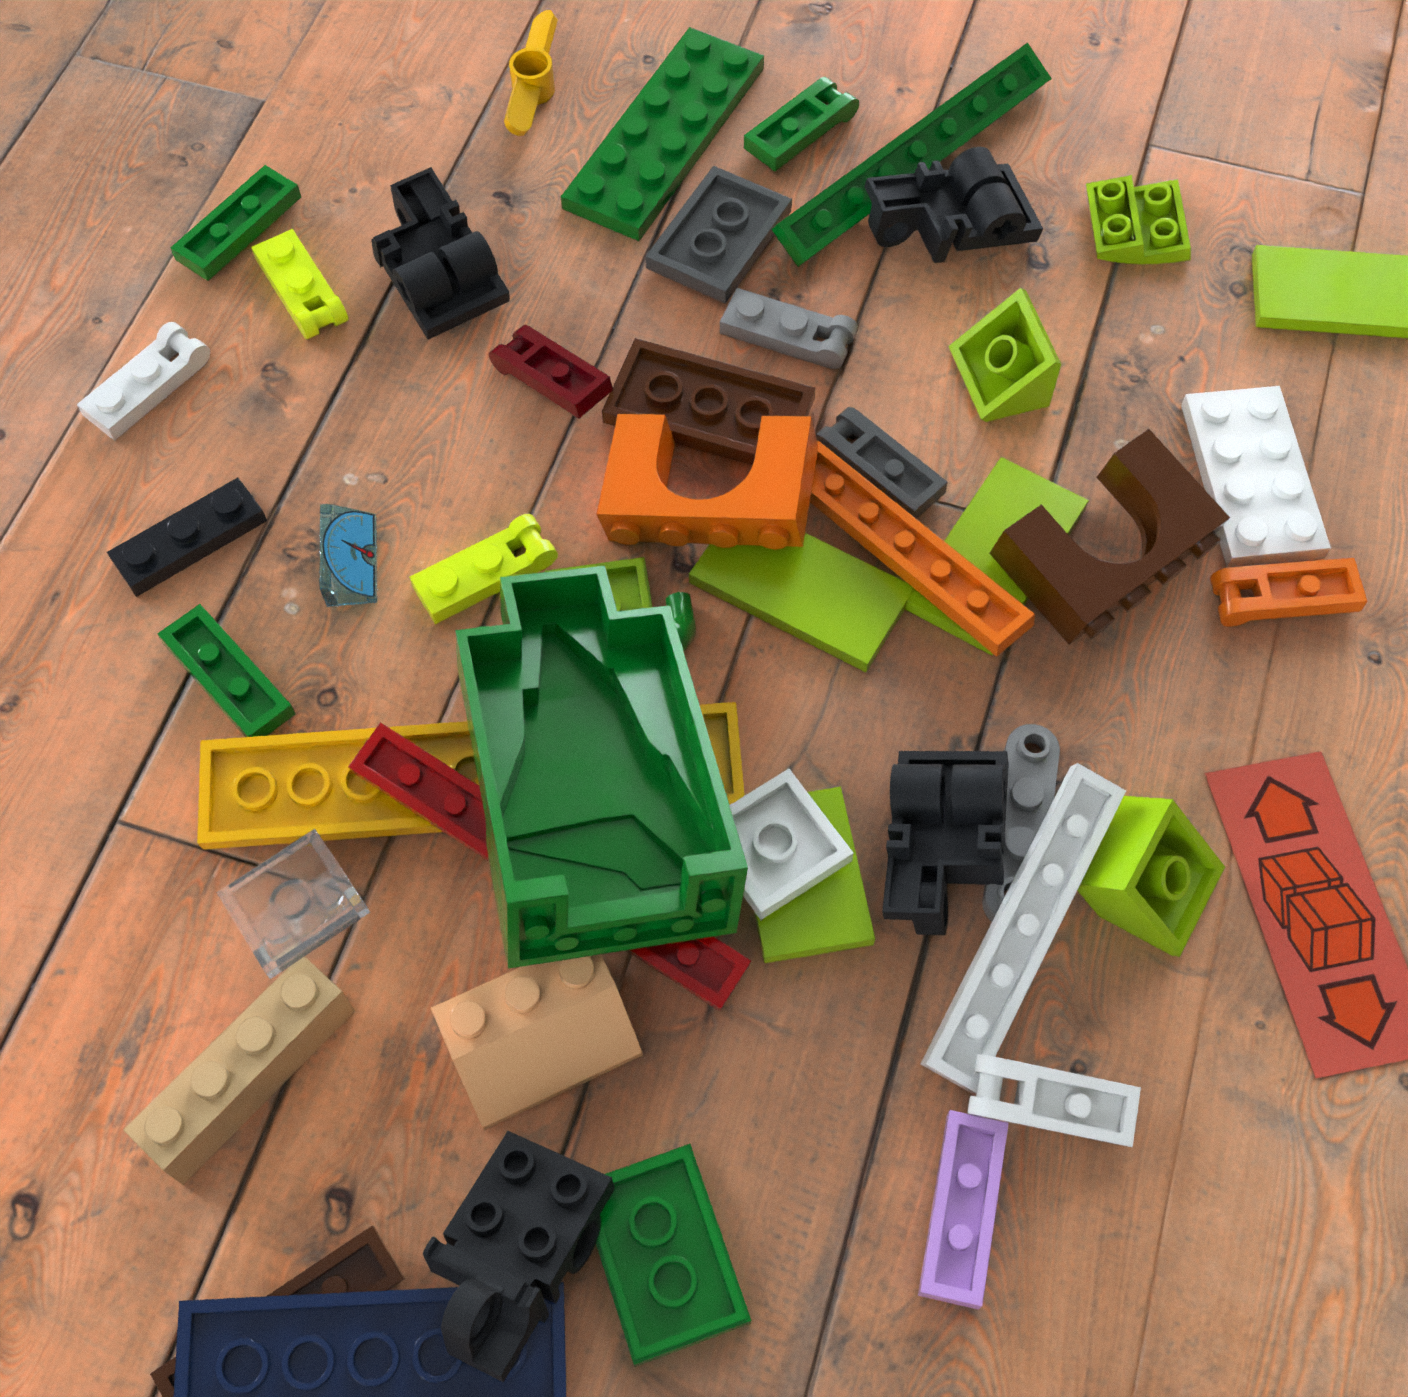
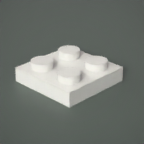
(785, 843)

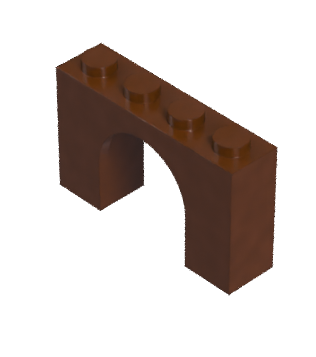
(1083, 591)

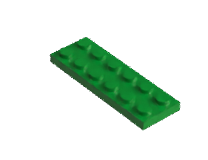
(662, 134)

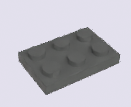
(718, 234)

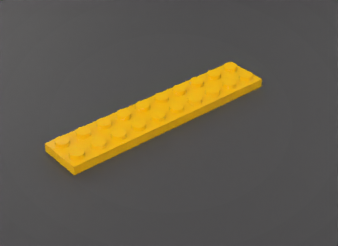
(300, 782)

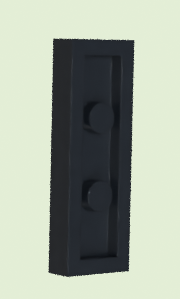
(187, 536)

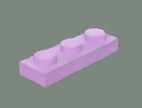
(963, 1210)

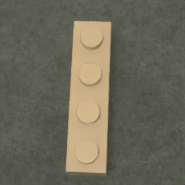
(240, 1070)

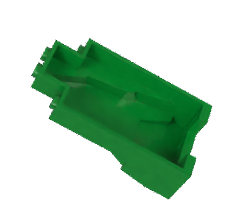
(595, 775)

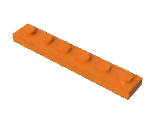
(918, 554)

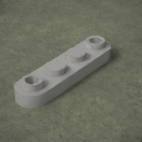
(1028, 800)

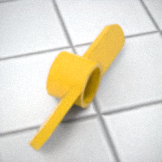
(531, 75)

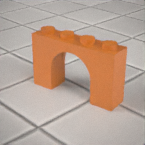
(761, 511)

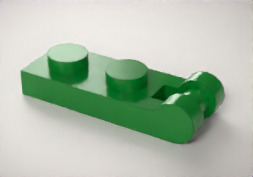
(800, 123)

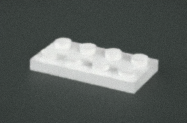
(1255, 476)

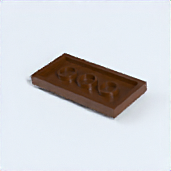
(703, 399)

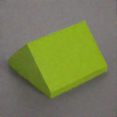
(1008, 360)

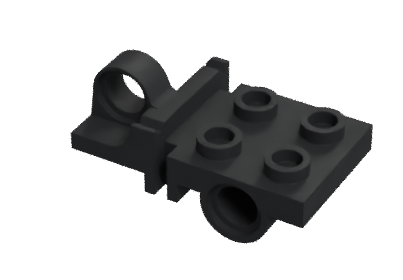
(968, 205)
(436, 259)
(943, 831)
(512, 1246)

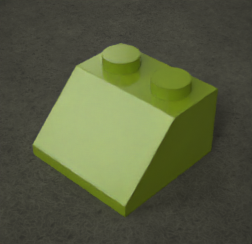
(1152, 873)

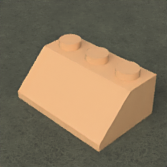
(536, 1034)

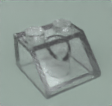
(292, 903)

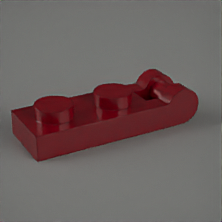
(551, 371)

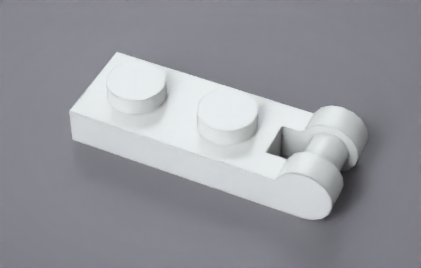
(144, 381)
(1057, 1100)

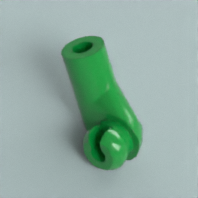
(683, 616)

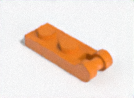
(1288, 590)

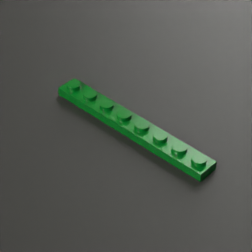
(928, 140)

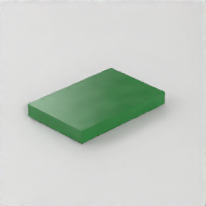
(667, 1258)

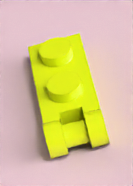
(299, 283)
(477, 570)

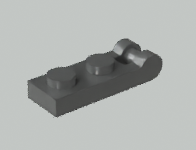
(883, 461)

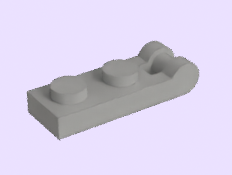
(788, 328)

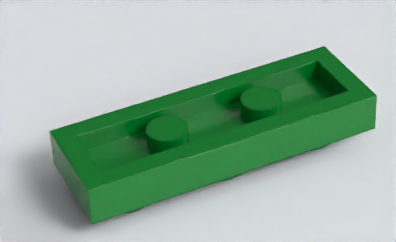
(236, 222)
(226, 673)

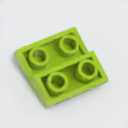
(1138, 222)

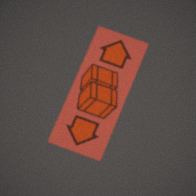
(1317, 911)

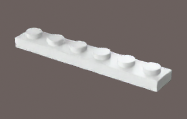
(1024, 926)

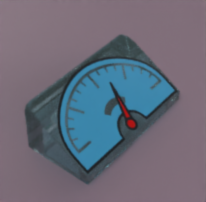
(347, 556)

